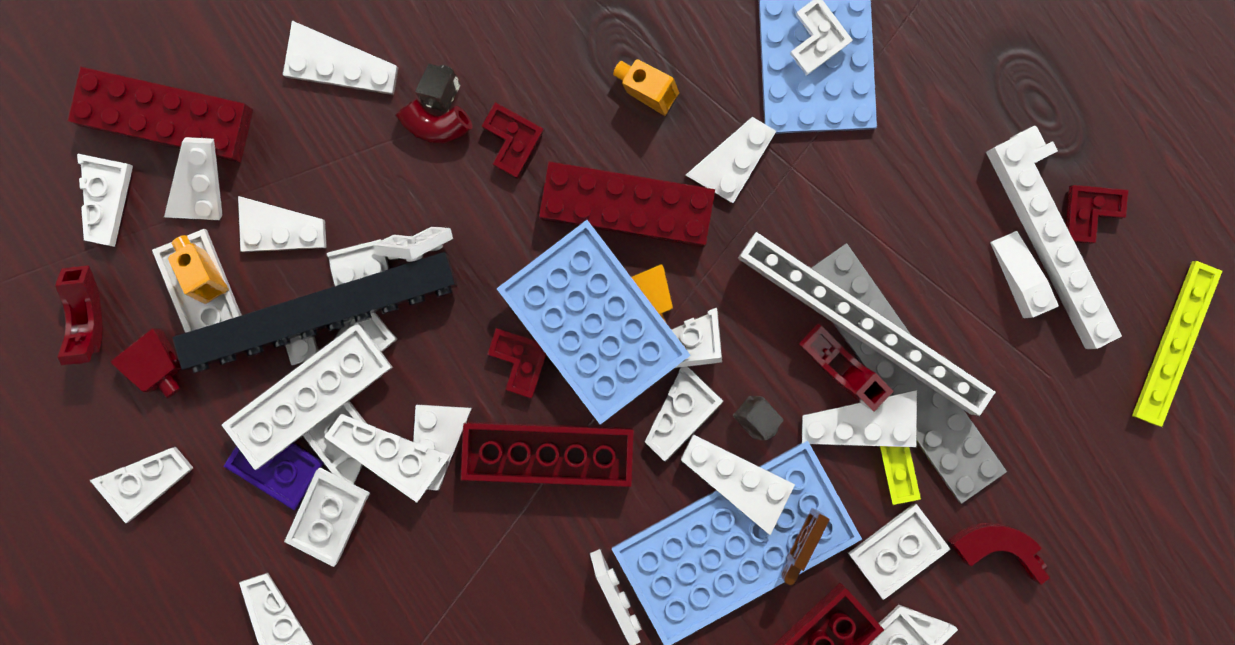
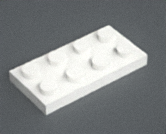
(191, 312)

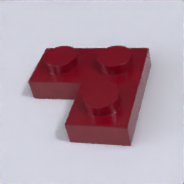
(519, 138)
(1088, 204)
(527, 360)

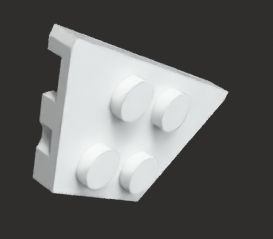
(334, 458)
(911, 627)

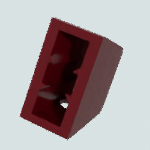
(150, 363)

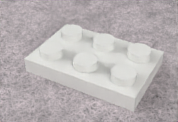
(327, 517)
(899, 551)

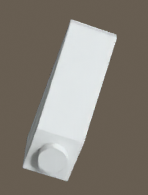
(1024, 276)

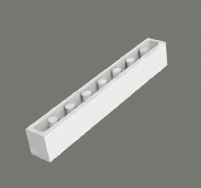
(1053, 243)

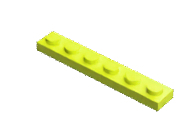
(1177, 343)

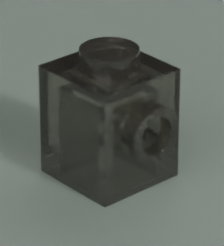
(438, 87)
(758, 418)

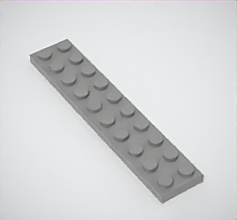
(941, 426)

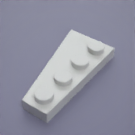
(857, 425)

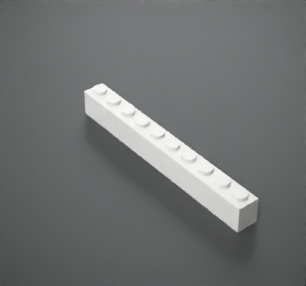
(866, 325)

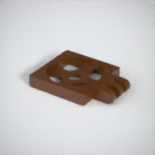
(804, 545)

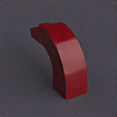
(82, 315)
(845, 369)
(984, 538)

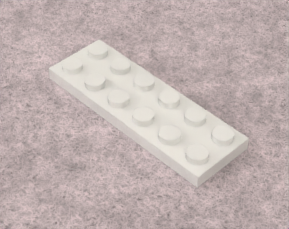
(307, 396)

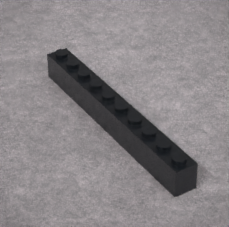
(314, 312)

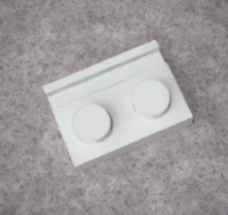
(356, 262)

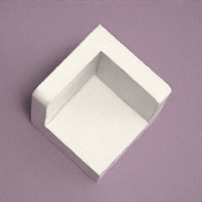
(1036, 144)

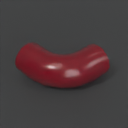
(431, 127)

